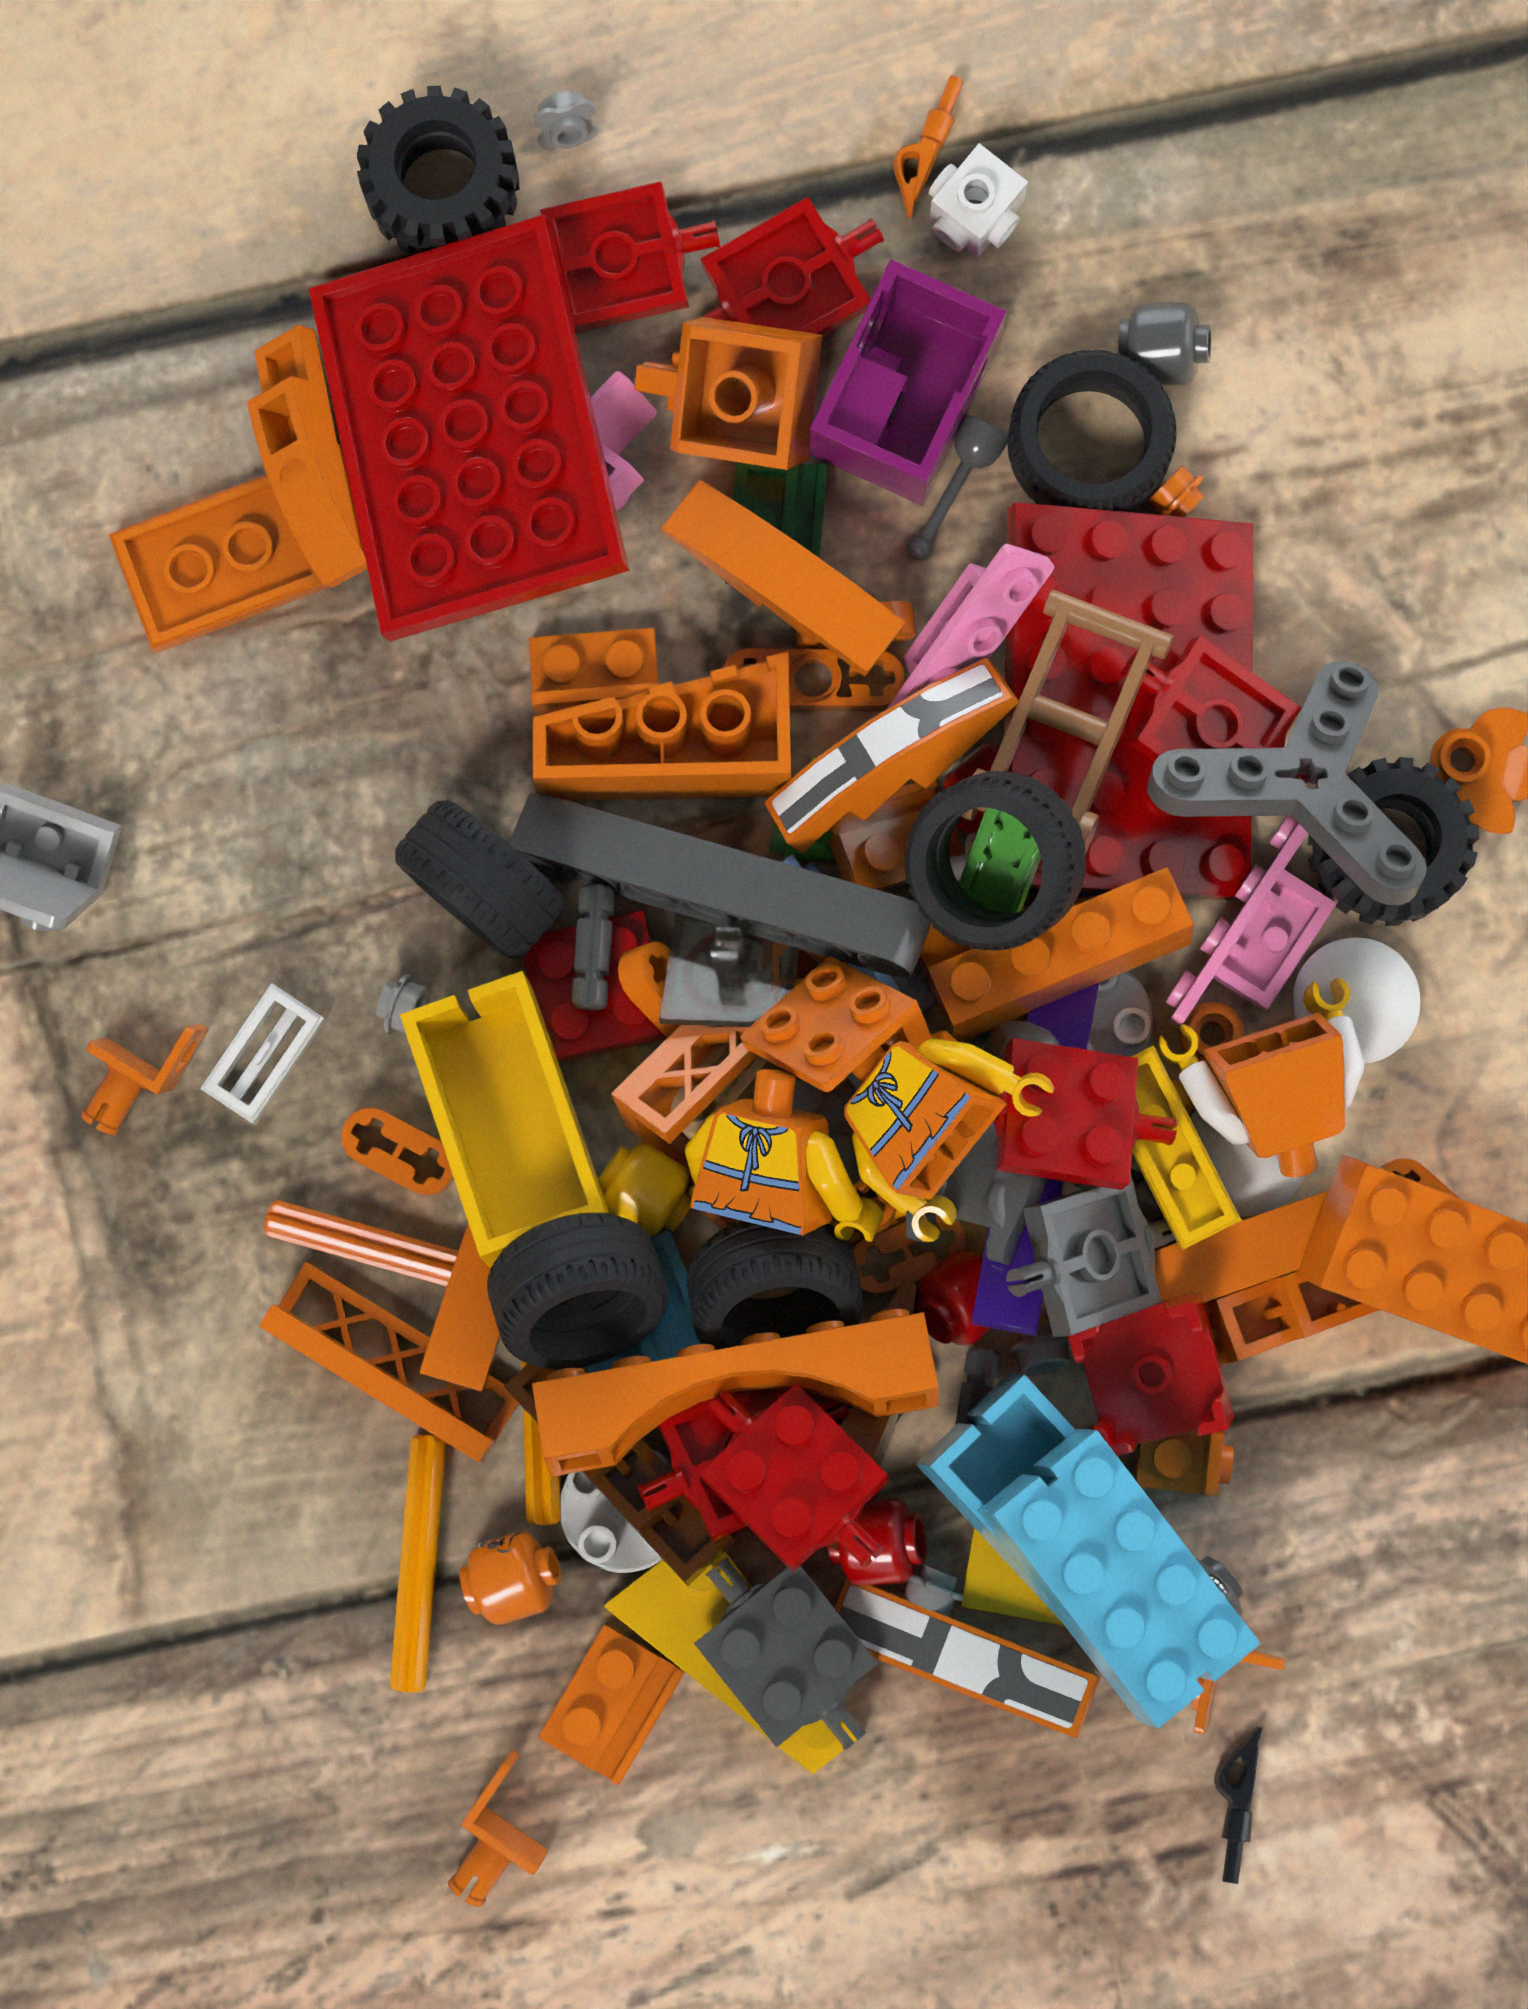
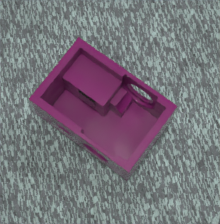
(906, 382)

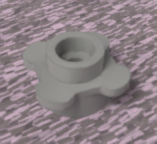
(565, 120)

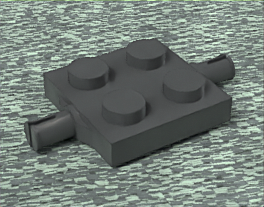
(1091, 1257)
(785, 1653)

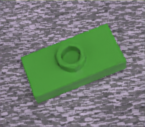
(1000, 863)

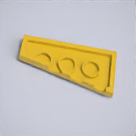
(676, 1616)

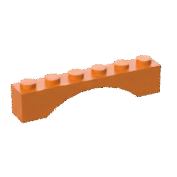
(602, 1414)

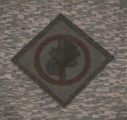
(723, 975)

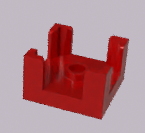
(1155, 1374)

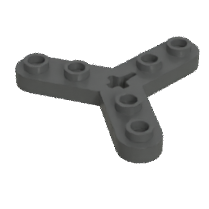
(1333, 813)

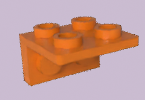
(834, 1024)

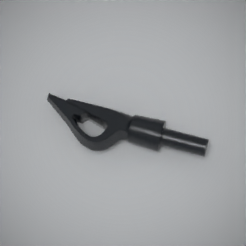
(1238, 1816)

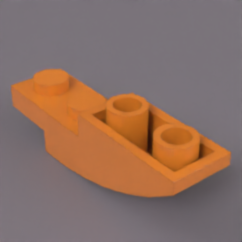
(303, 456)

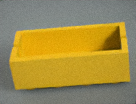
(502, 1112)

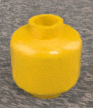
(646, 1188)

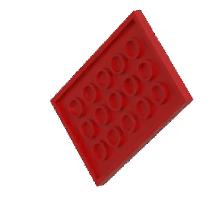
(467, 429)
(1166, 574)

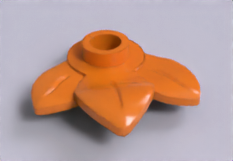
(1497, 766)

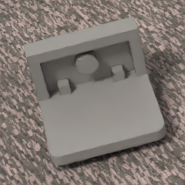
(51, 858)

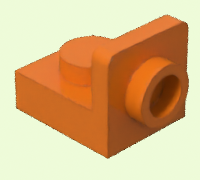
(1185, 1463)

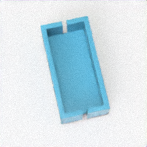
(976, 1462)
(1119, 1577)

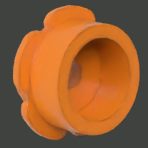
(1177, 494)

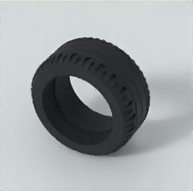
(1105, 374)
(479, 879)
(940, 894)
(759, 1258)
(577, 1290)

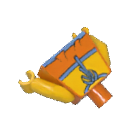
(923, 1116)
(775, 1166)

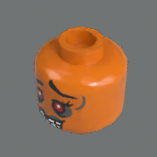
(510, 1578)

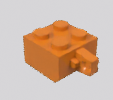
(739, 392)

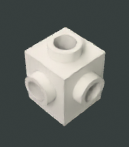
(976, 202)

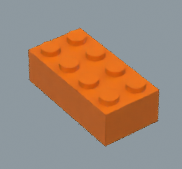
(1423, 1257)

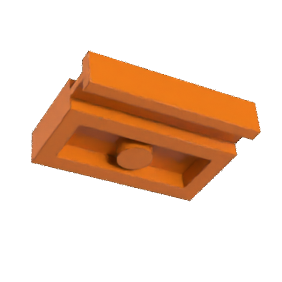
(874, 849)
(611, 1704)

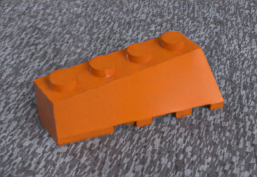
(674, 742)
(1087, 946)

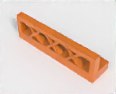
(648, 1091)
(373, 1379)

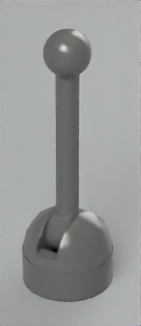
(977, 446)

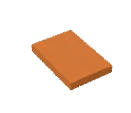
(212, 564)

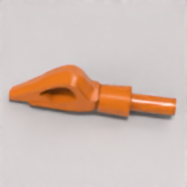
(926, 150)

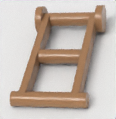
(1072, 721)

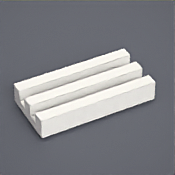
(284, 1067)

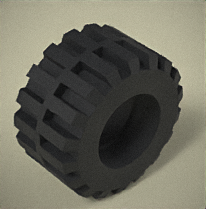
(432, 125)
(1446, 834)

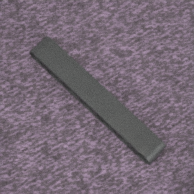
(722, 885)

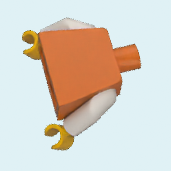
(1278, 1084)

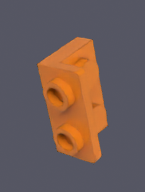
(591, 667)

